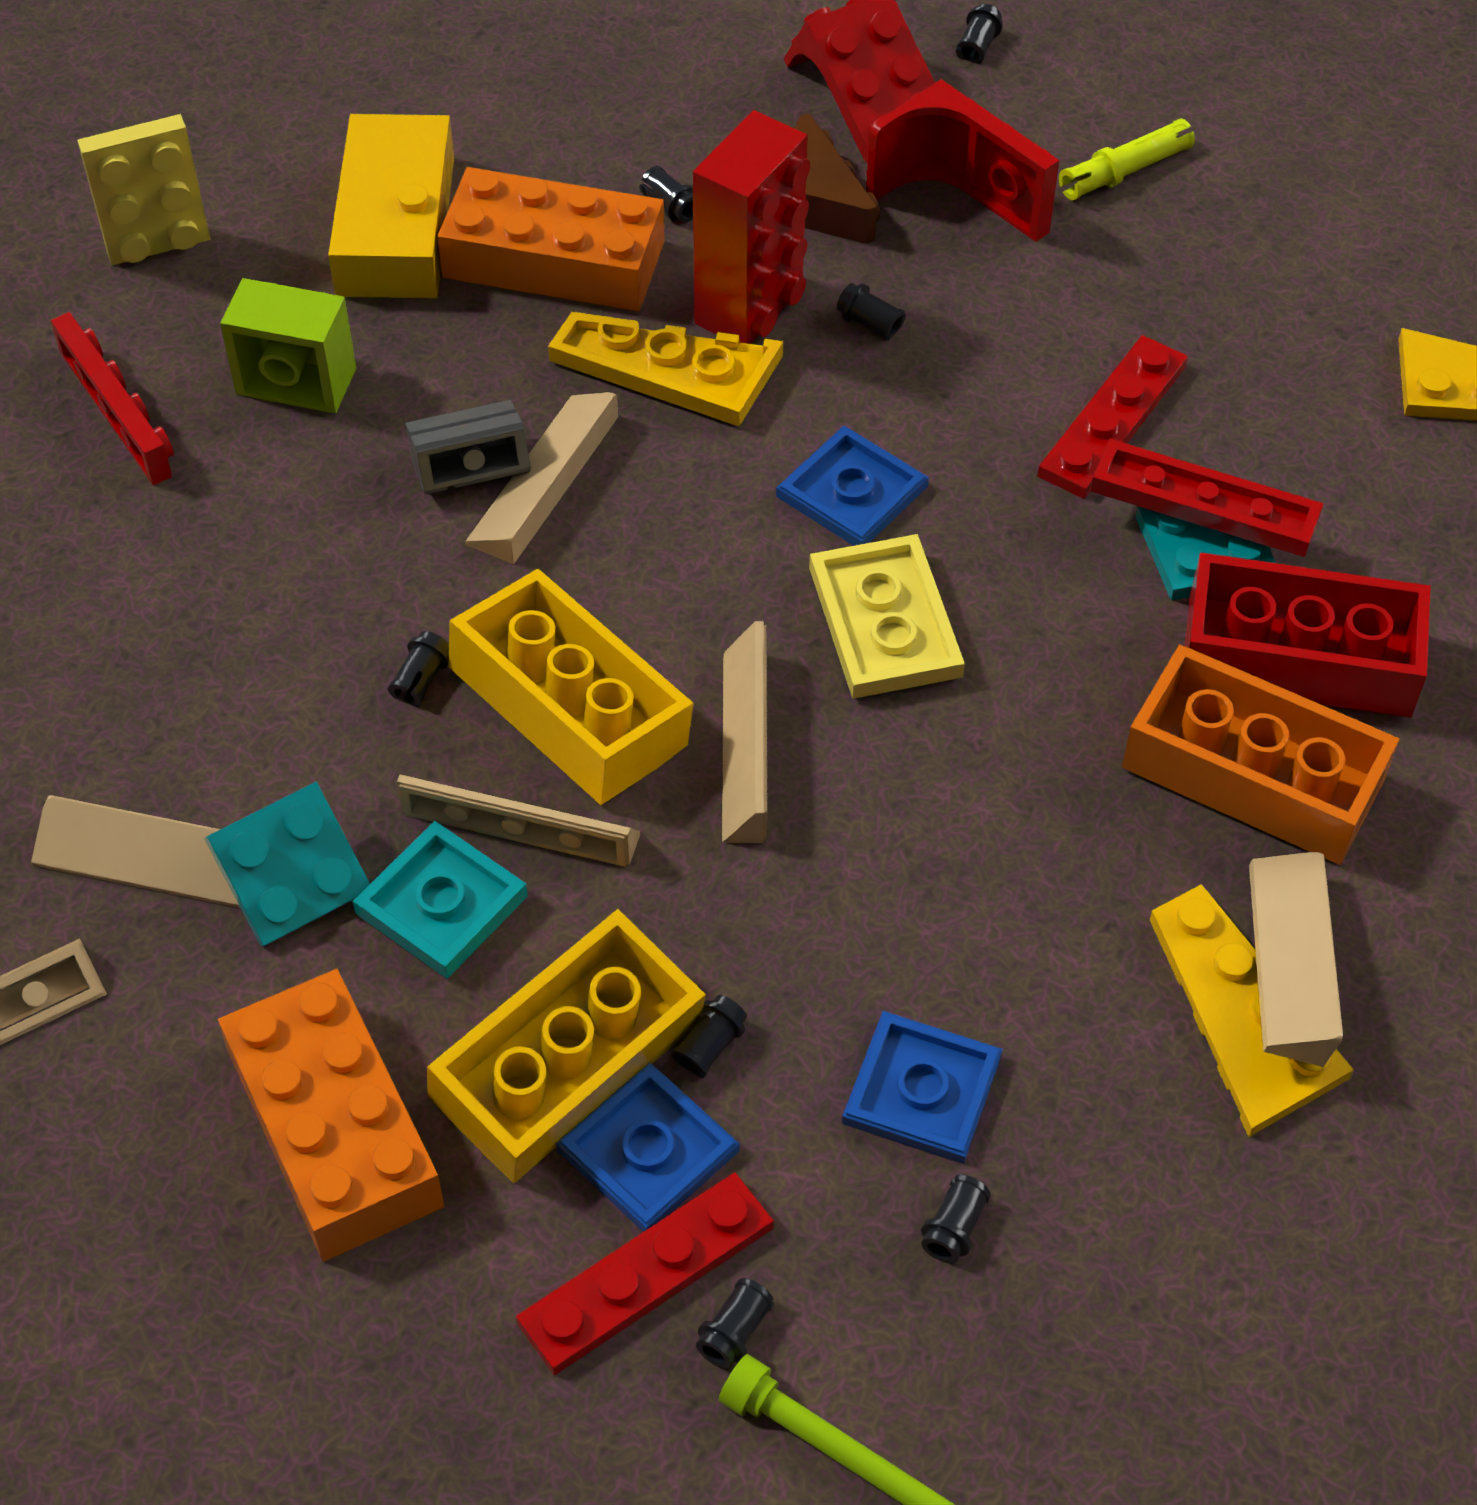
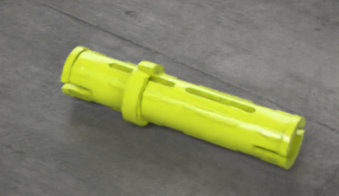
(1111, 165)

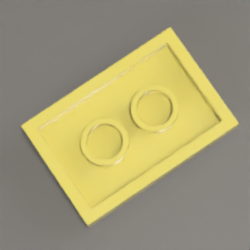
(145, 189)
(886, 616)

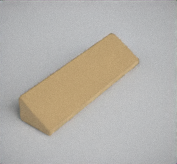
(554, 465)
(745, 738)
(517, 821)
(129, 850)
(1295, 957)
(44, 984)

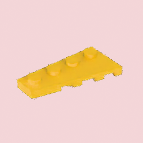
(690, 371)
(1438, 376)
(1221, 983)

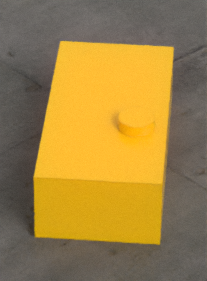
(391, 206)
(569, 685)
(564, 1045)

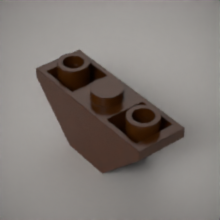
(834, 194)

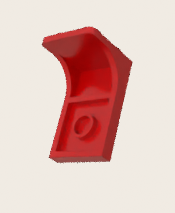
(864, 59)
(962, 144)

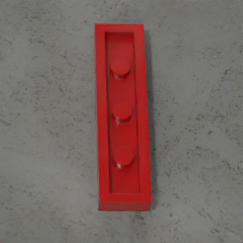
(107, 389)
(1112, 414)
(1207, 497)
(644, 1273)

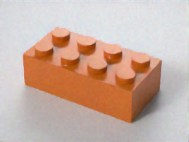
(552, 238)
(1259, 753)
(331, 1114)

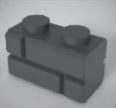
(468, 446)

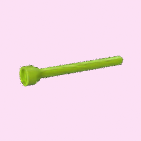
(755, 1392)

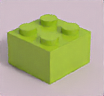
(289, 345)

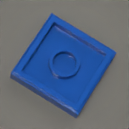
(852, 487)
(922, 1087)
(648, 1147)

